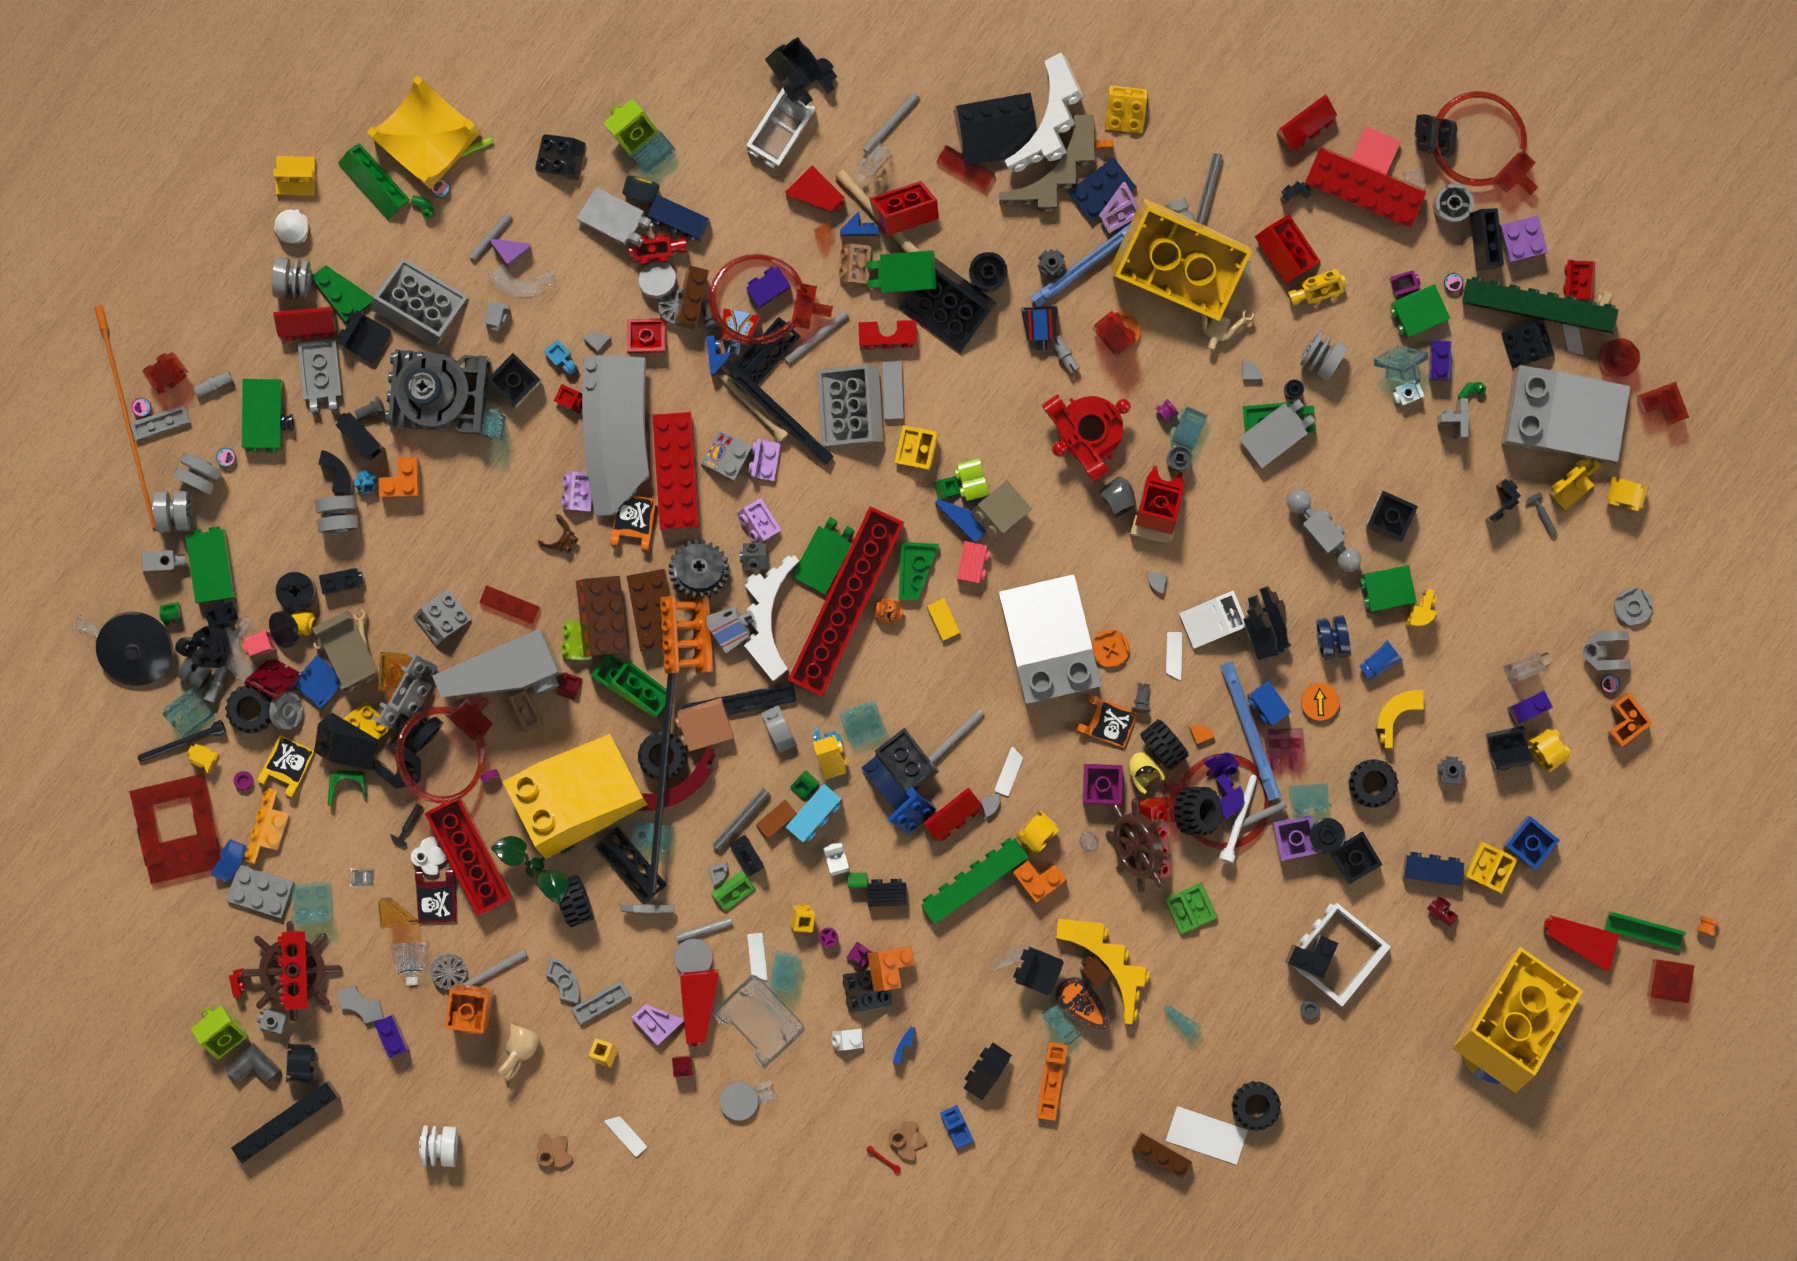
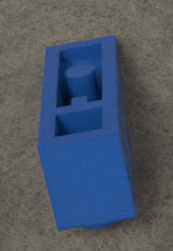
(963, 519)

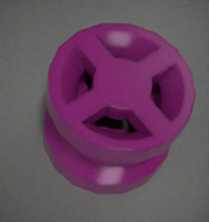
(1166, 410)
(828, 939)

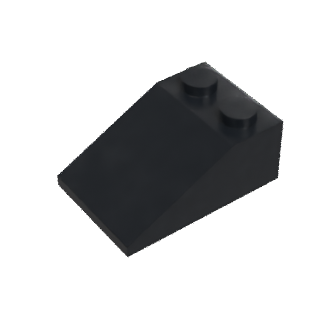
(345, 743)

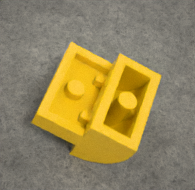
(916, 447)
(1422, 614)
(1491, 867)

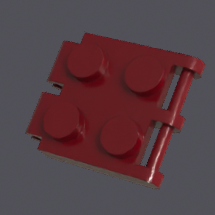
(274, 677)

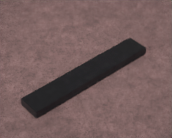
(754, 699)

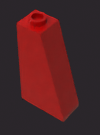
(1587, 941)
(697, 1000)

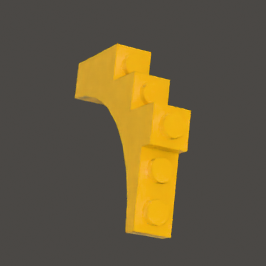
(1113, 955)

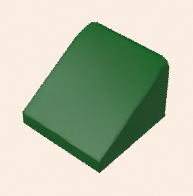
(947, 488)
(804, 784)
(857, 880)

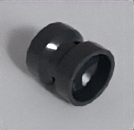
(1293, 389)

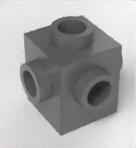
(1047, 269)
(754, 556)
(1446, 776)

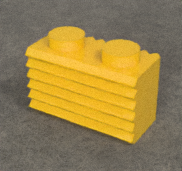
(830, 757)

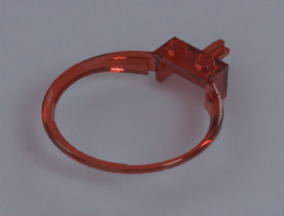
(1514, 170)
(803, 307)
(469, 720)
(1172, 790)

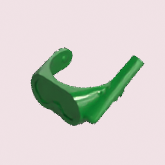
(359, 776)

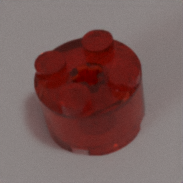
(1627, 351)
(165, 373)

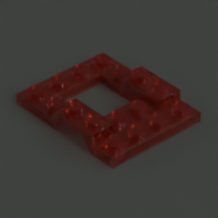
(182, 855)

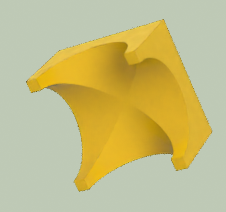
(425, 134)

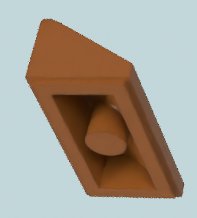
(776, 819)

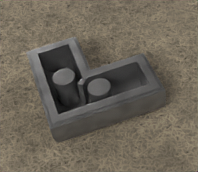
(253, 1059)

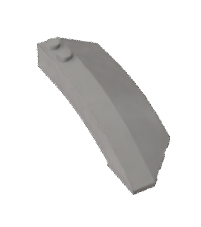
(614, 429)

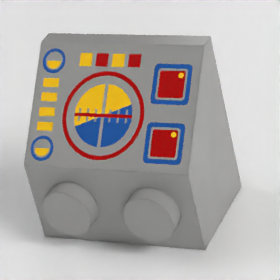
(727, 455)

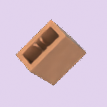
(704, 724)

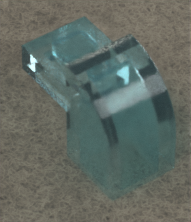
(1061, 1025)

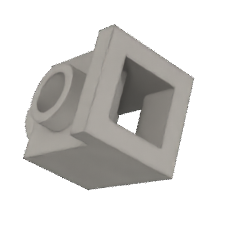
(496, 315)
(280, 1020)

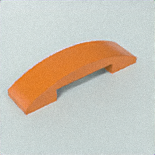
(1051, 1081)

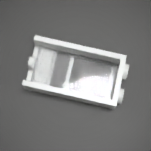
(779, 129)

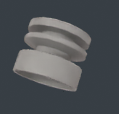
(291, 278)
(1323, 355)

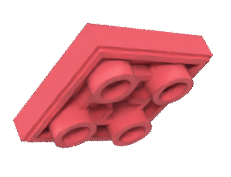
(1376, 149)

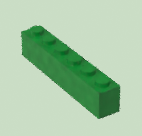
(975, 880)

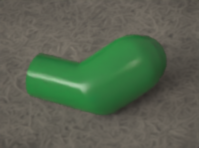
(425, 205)
(1472, 388)

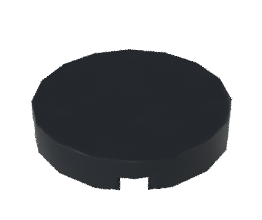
(283, 629)

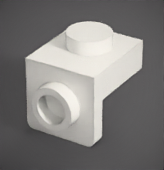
(836, 859)
(847, 1039)

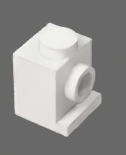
(1400, 397)

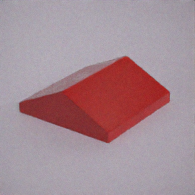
(646, 335)

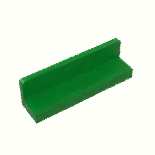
(373, 180)
(1644, 930)

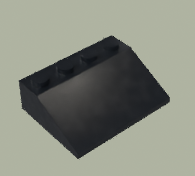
(995, 127)
(952, 309)

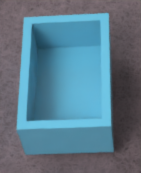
(814, 813)

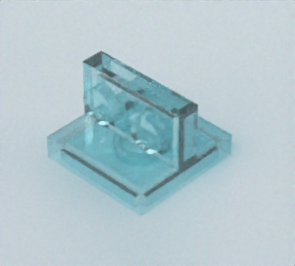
(1402, 364)
(187, 712)

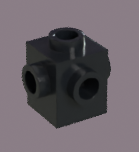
(221, 614)

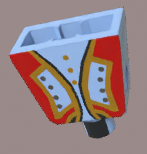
(740, 322)

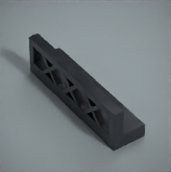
(759, 353)
(628, 867)

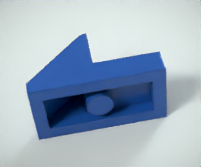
(852, 228)
(715, 360)

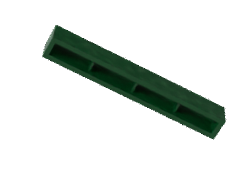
(1540, 306)

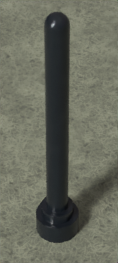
(216, 729)

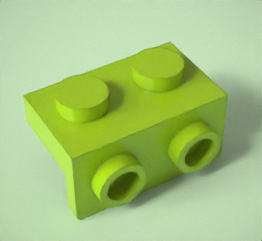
(572, 643)

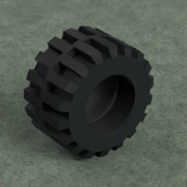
(233, 709)
(649, 744)
(1164, 744)
(1388, 775)
(1197, 810)
(576, 904)
(1268, 1117)

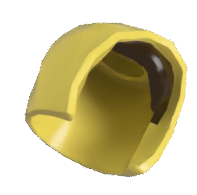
(1144, 769)

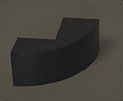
(343, 480)

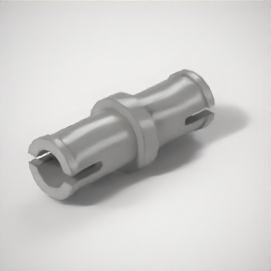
(1065, 354)
(213, 383)
(215, 684)

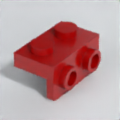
(1579, 279)

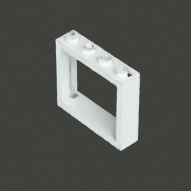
(1363, 972)

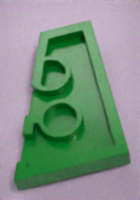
(341, 292)
(914, 568)

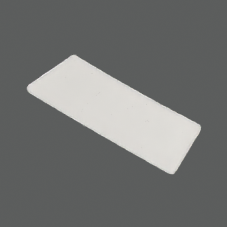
(1573, 339)
(1174, 654)
(1009, 772)
(757, 955)
(626, 1135)

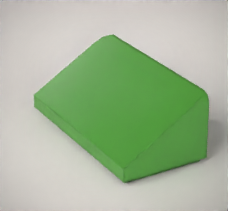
(733, 890)

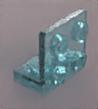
(863, 724)
(1309, 796)
(312, 902)

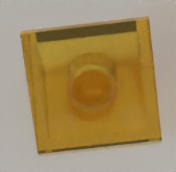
(390, 670)
(394, 914)

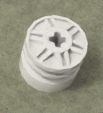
(439, 1146)

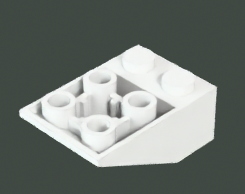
(1213, 619)

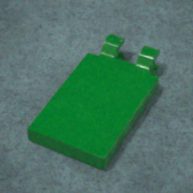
(904, 272)
(1255, 413)
(823, 557)

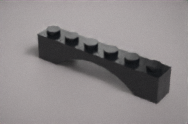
(285, 1121)

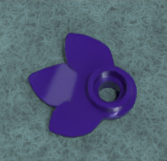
(1221, 765)

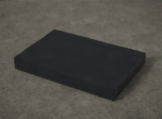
(906, 760)

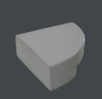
(597, 339)
(1250, 371)
(1157, 581)
(990, 804)
(718, 873)

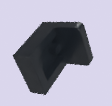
(1288, 192)

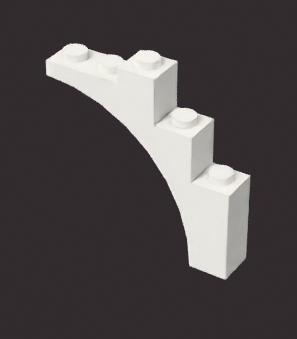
(1057, 119)
(765, 590)

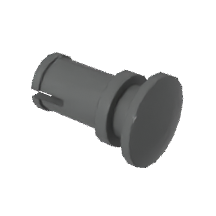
(711, 324)
(370, 409)
(1141, 699)

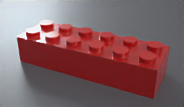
(1365, 186)
(675, 471)
(469, 856)

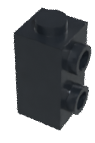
(341, 581)

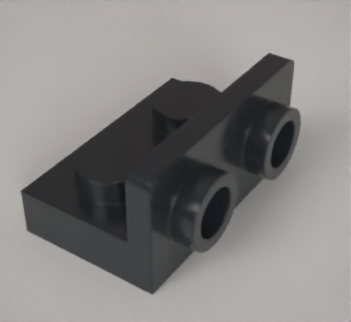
(747, 855)

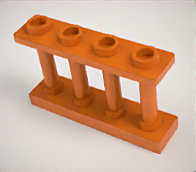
(702, 635)

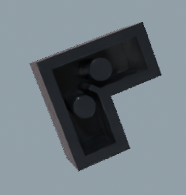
(1314, 961)
(986, 1070)

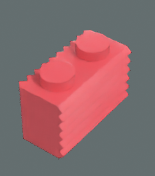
(972, 562)
(259, 644)

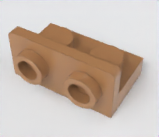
(853, 263)

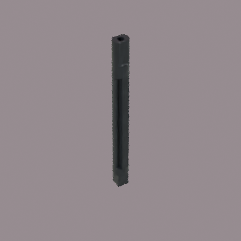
(777, 412)

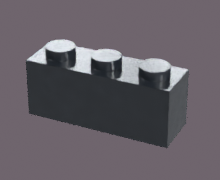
(1487, 239)

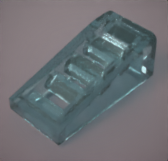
(1186, 1024)

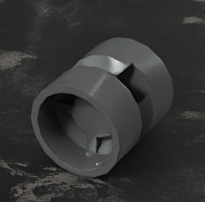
(1179, 458)
(191, 672)

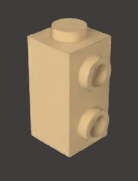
(1150, 534)

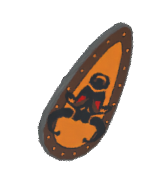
(1082, 1004)

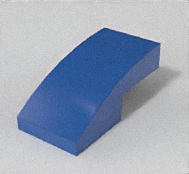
(230, 860)
(905, 1041)
(957, 1127)

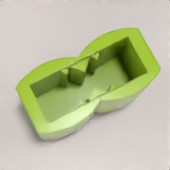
(972, 480)

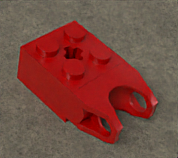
(1160, 502)

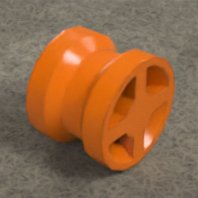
(1708, 926)

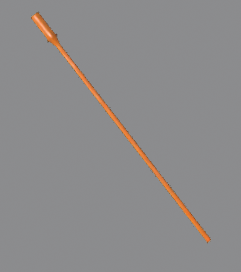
(104, 329)

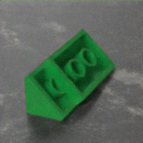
(631, 684)

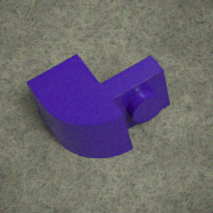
(1529, 707)
(1233, 799)

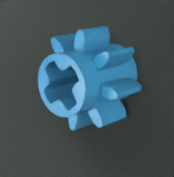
(366, 481)

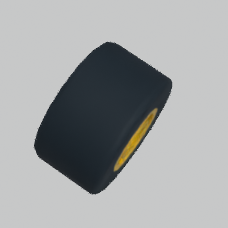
(640, 189)

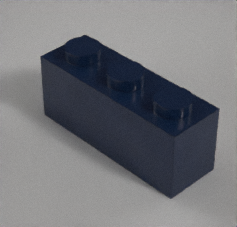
(678, 218)
(1433, 869)

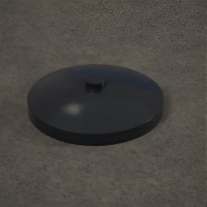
(134, 648)

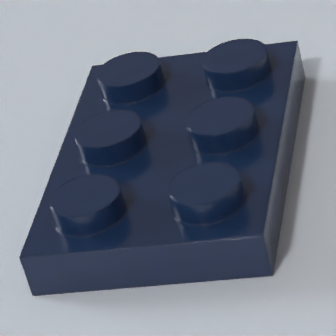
(1099, 187)

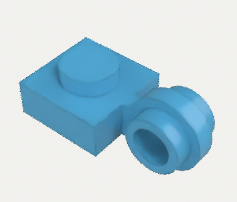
(558, 353)

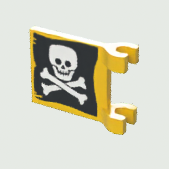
(287, 763)

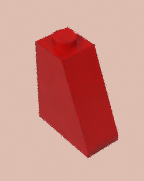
(816, 191)

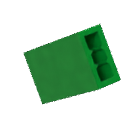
(262, 415)
(210, 565)

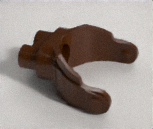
(566, 541)

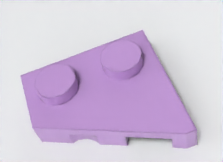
(1119, 209)
(656, 1023)

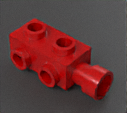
(652, 247)

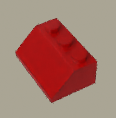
(1307, 124)
(904, 208)
(1287, 249)
(305, 323)
(953, 815)

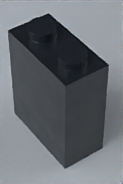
(359, 435)

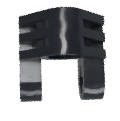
(1427, 131)
(212, 644)
(412, 765)

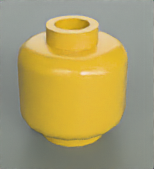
(306, 621)

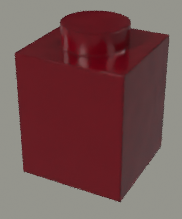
(682, 1066)

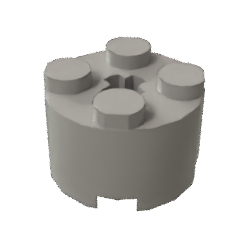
(1460, 196)

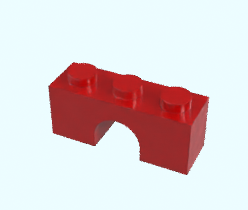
(870, 336)

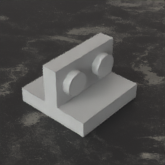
(1457, 418)

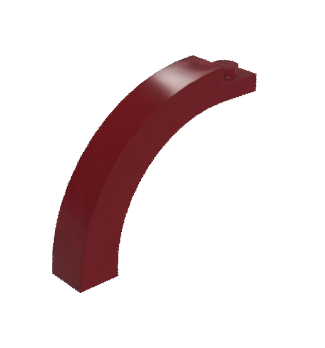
(687, 787)

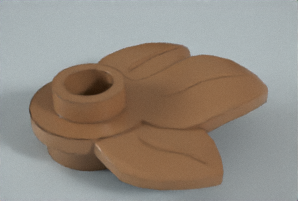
(910, 1140)
(555, 1149)

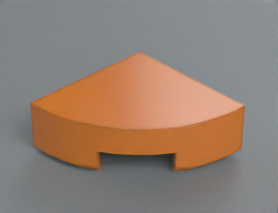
(1106, 144)
(1201, 733)

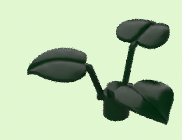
(512, 853)

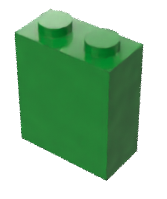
(1419, 311)
(1388, 588)

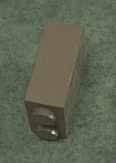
(1001, 510)

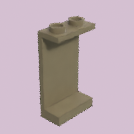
(347, 651)

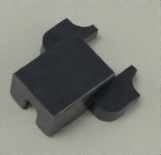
(798, 69)
(1266, 624)

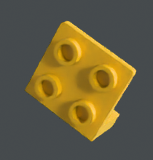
(1126, 109)
(1572, 488)
(362, 718)

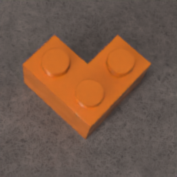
(407, 482)
(1633, 720)
(1039, 885)
(885, 967)

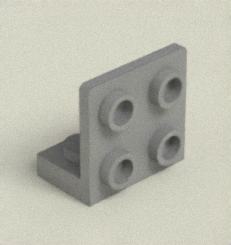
(441, 617)

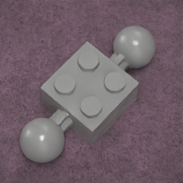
(1323, 531)

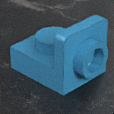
(816, 736)

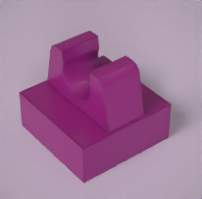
(859, 954)

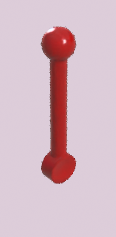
(896, 1168)

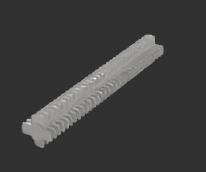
(1208, 189)
(741, 819)

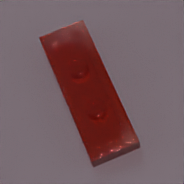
(509, 604)

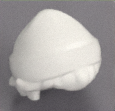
(291, 226)

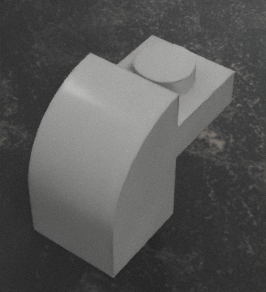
(779, 729)

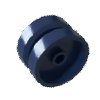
(1333, 637)

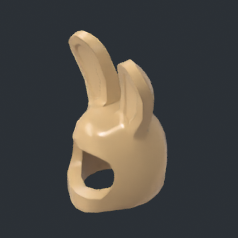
(519, 1047)

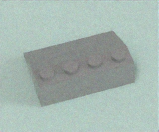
(418, 302)
(850, 405)

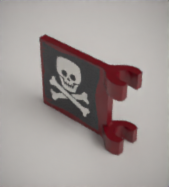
(436, 898)

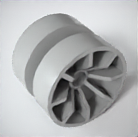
(166, 511)
(336, 521)

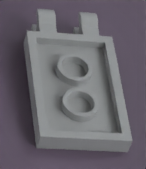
(613, 217)
(320, 373)
(1276, 433)

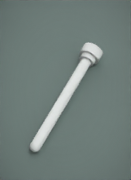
(1227, 854)

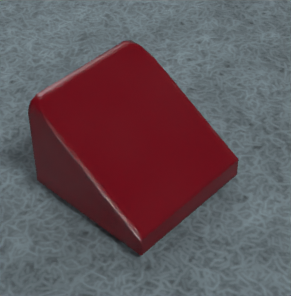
(569, 686)

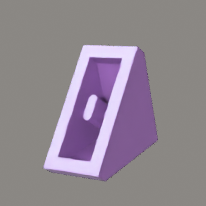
(510, 250)

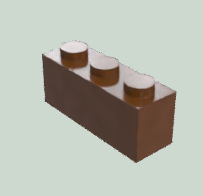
(691, 297)
(1094, 970)
(1161, 1155)

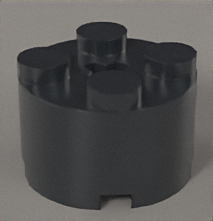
(985, 261)
(288, 583)
(299, 1063)

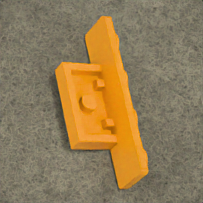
(268, 827)

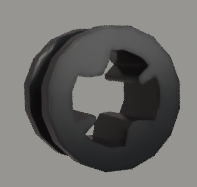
(287, 422)

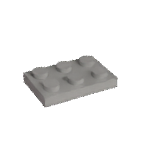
(260, 891)

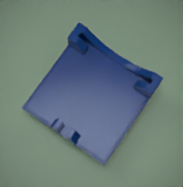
(318, 682)
(912, 812)

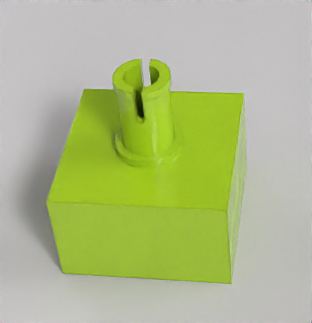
(630, 126)
(219, 1031)

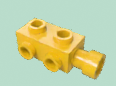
(1318, 288)

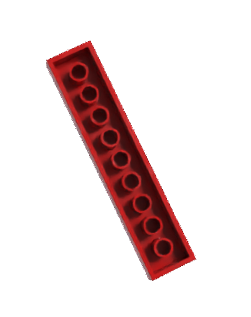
(846, 601)

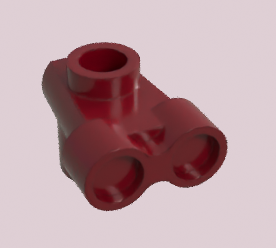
(1439, 910)

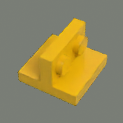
(295, 175)

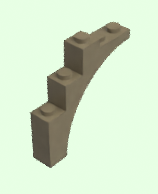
(1064, 173)

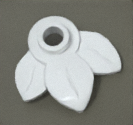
(432, 856)

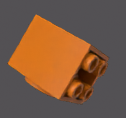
(469, 1008)

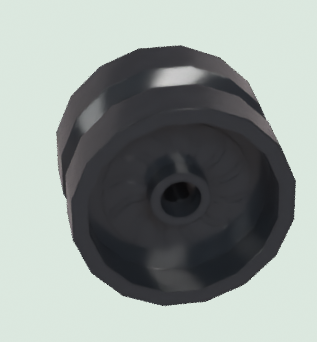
(422, 731)

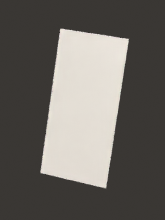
(1206, 1135)

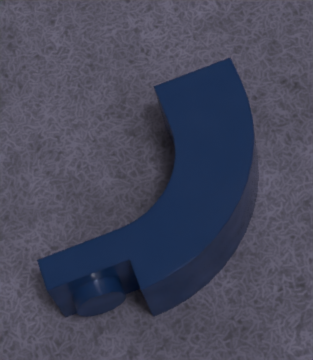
(885, 782)

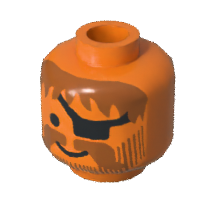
(888, 611)

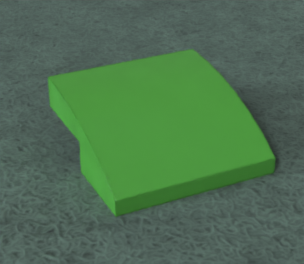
(1191, 908)

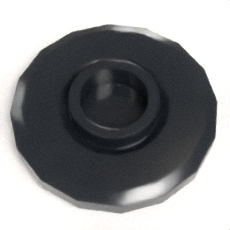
(1327, 835)

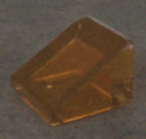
(822, 231)

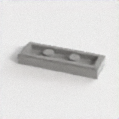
(893, 390)
(160, 423)
(601, 1002)

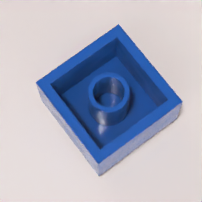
(1268, 704)
(1531, 842)

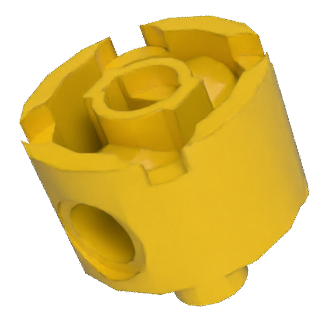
(1627, 493)
(1549, 750)
(1036, 832)

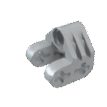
(1598, 642)

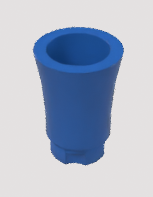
(1380, 661)

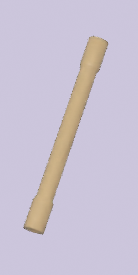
(849, 184)

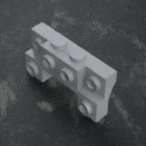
(409, 693)

